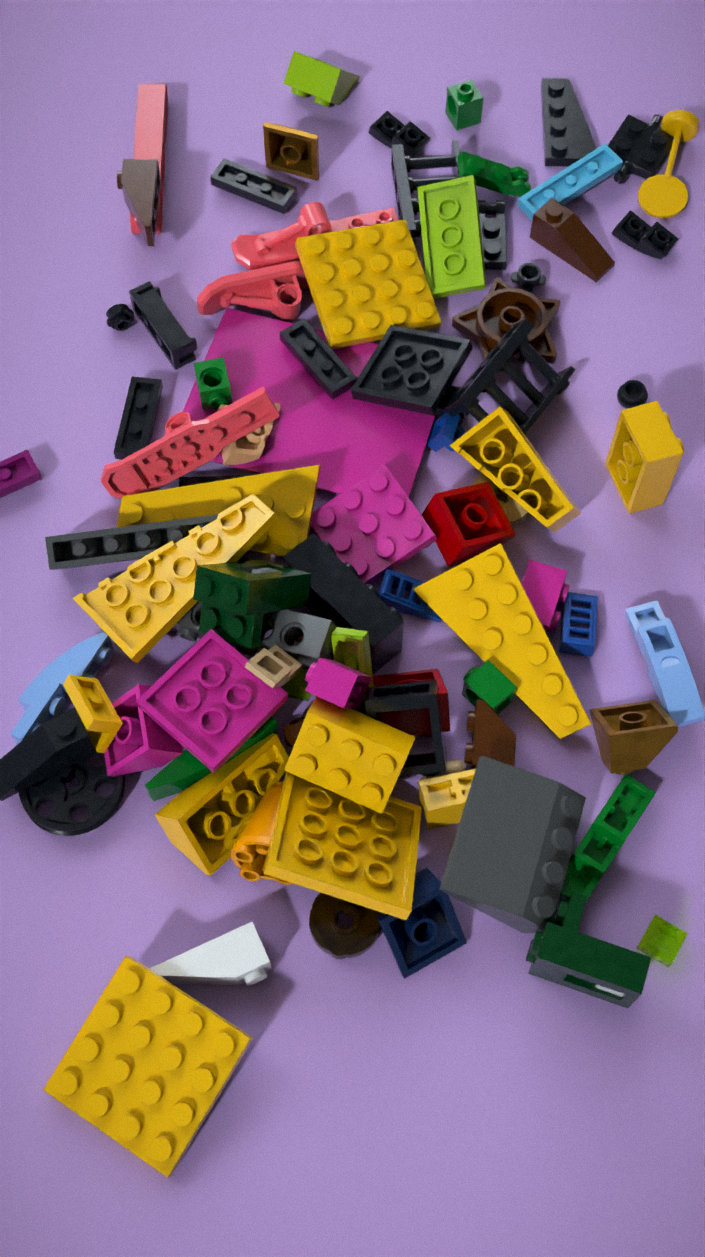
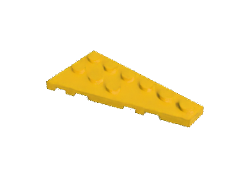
(285, 492)
(160, 587)
(497, 620)

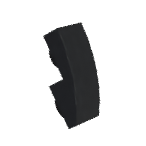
(392, 132)
(649, 240)

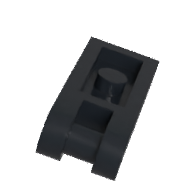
(493, 234)

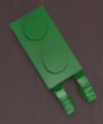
(494, 175)

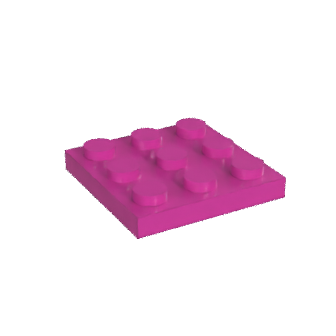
(373, 525)
(211, 701)

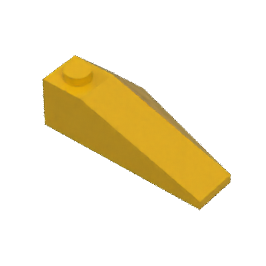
(214, 810)

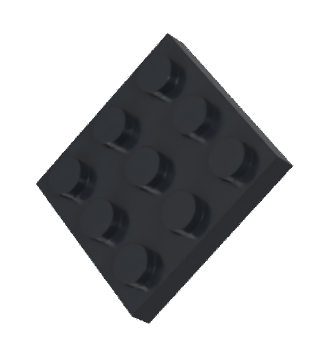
(411, 369)

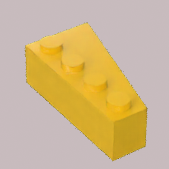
(511, 462)

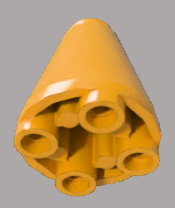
(252, 844)

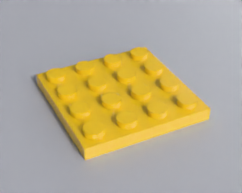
(367, 282)
(346, 847)
(148, 1065)

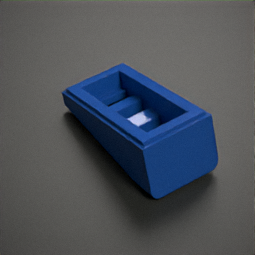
(404, 583)
(578, 645)

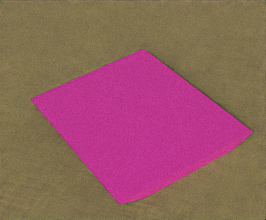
(338, 434)

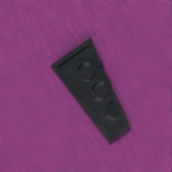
(564, 126)

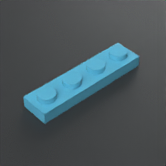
(572, 180)

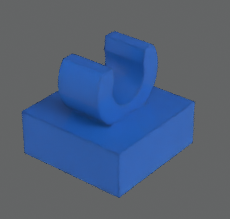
(444, 431)

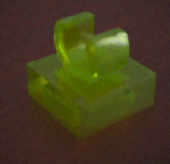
(662, 941)

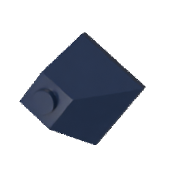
(429, 929)

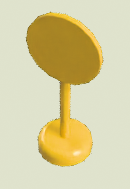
(664, 194)

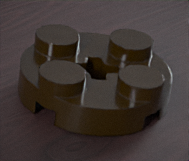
(338, 941)

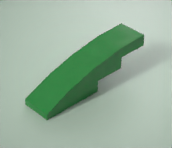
(187, 769)
(606, 837)

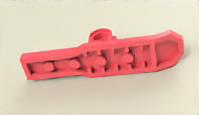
(279, 246)
(259, 289)
(187, 445)

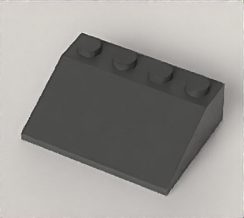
(513, 845)

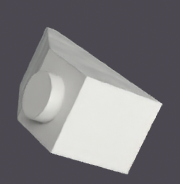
(221, 961)

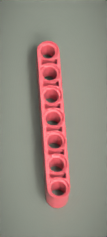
(151, 136)

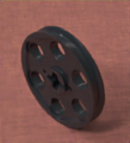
(79, 796)

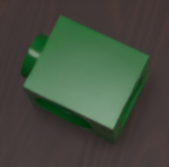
(464, 105)
(210, 374)
(488, 685)

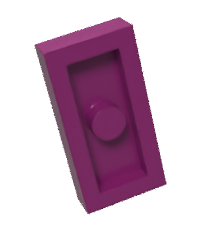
(17, 473)

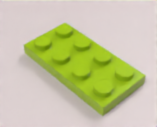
(452, 237)

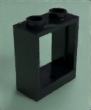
(409, 697)

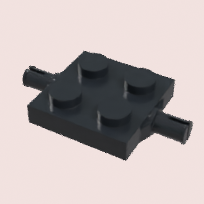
(640, 147)

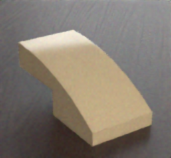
(273, 666)

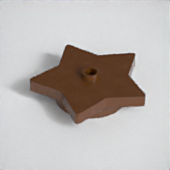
(502, 310)

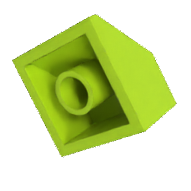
(319, 79)

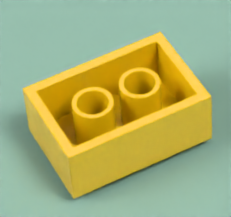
(644, 456)
(349, 754)

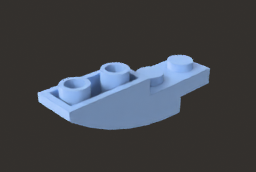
(666, 663)
(46, 692)

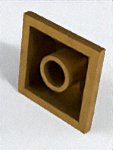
(291, 150)
(631, 734)

